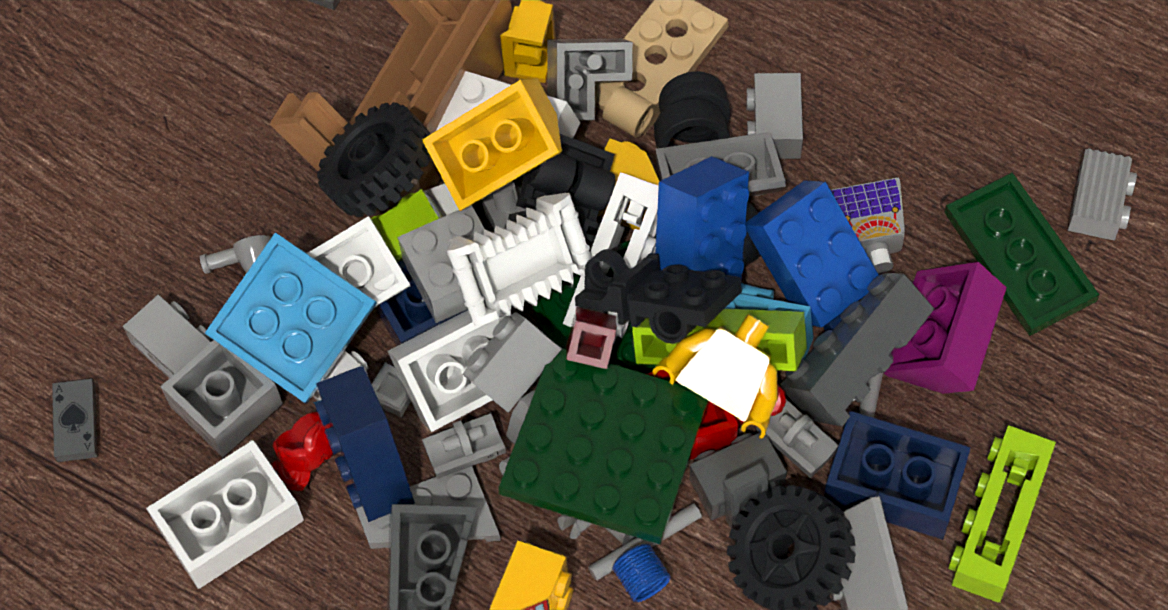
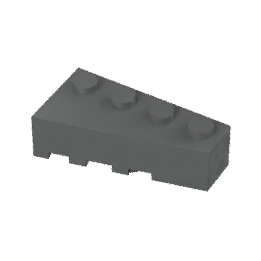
(857, 349)
(425, 554)

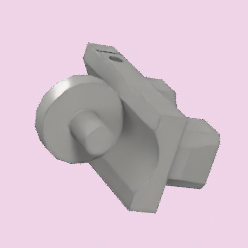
(800, 440)
(464, 445)

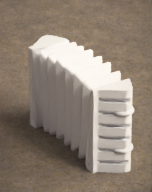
(522, 261)

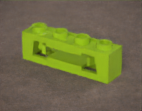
(980, 573)

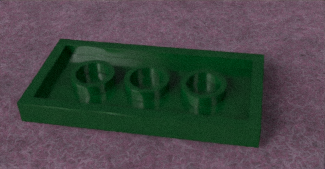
(1022, 252)

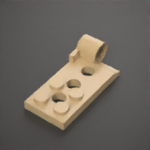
(639, 110)

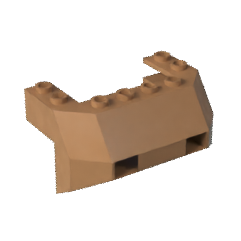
(420, 74)

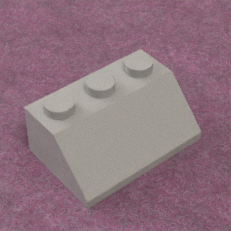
(750, 152)
(874, 574)

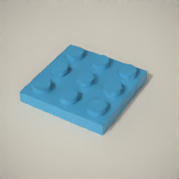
(290, 318)

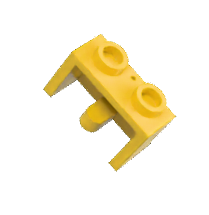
(526, 40)

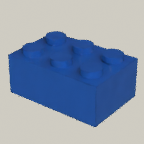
(703, 217)
(812, 251)

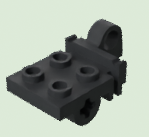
(577, 171)
(670, 298)

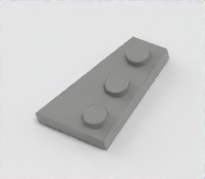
(451, 490)

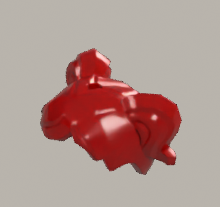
(301, 451)

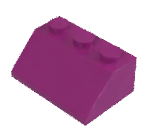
(955, 337)

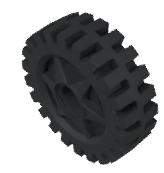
(374, 160)
(818, 556)

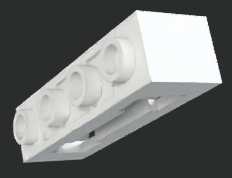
(643, 241)

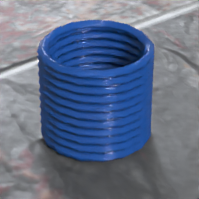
(641, 572)

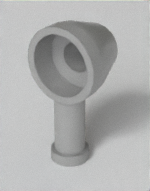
(243, 251)

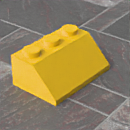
(495, 142)

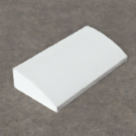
(363, 261)

